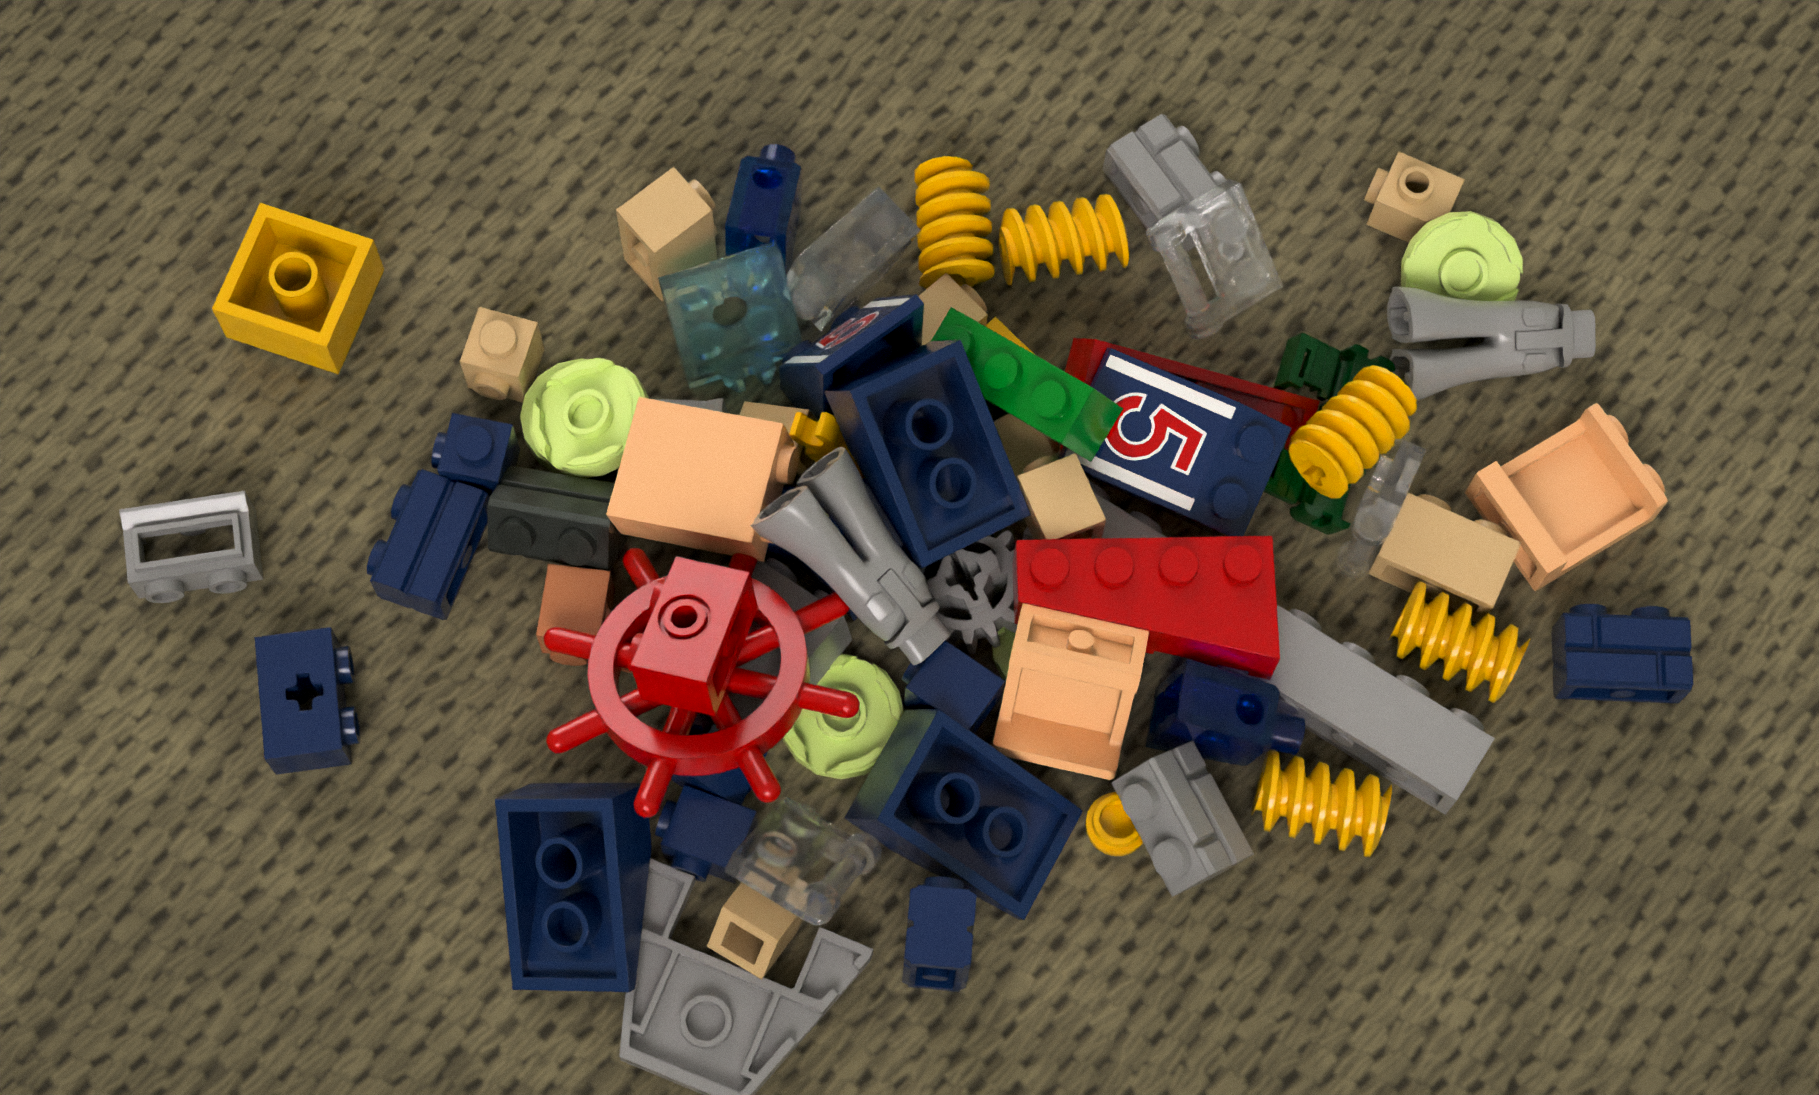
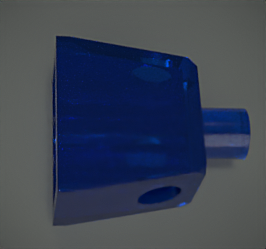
(765, 202)
(1223, 713)

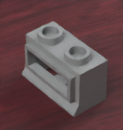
(219, 570)

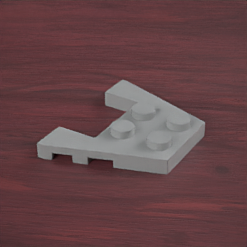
(714, 1021)

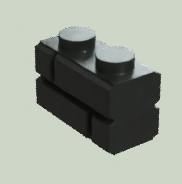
(553, 519)

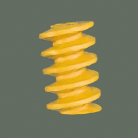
(952, 222)
(1062, 237)
(1352, 431)
(1458, 641)
(1321, 802)

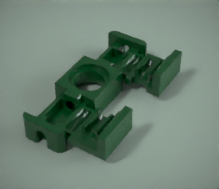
(1326, 374)

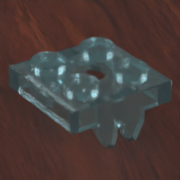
(736, 350)

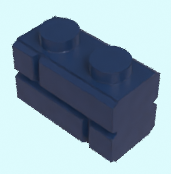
(429, 544)
(1621, 655)
(939, 935)

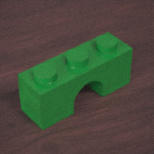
(1032, 387)

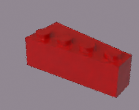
(1191, 593)

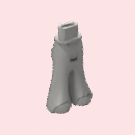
(1517, 336)
(874, 577)

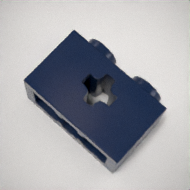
(288, 669)

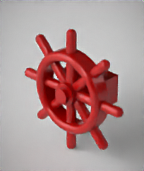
(685, 651)

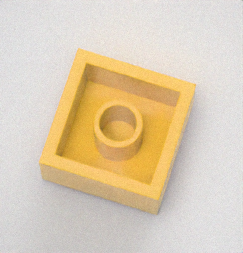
(298, 288)

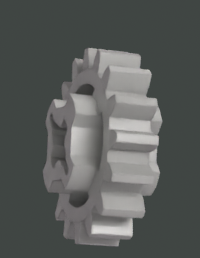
(988, 575)

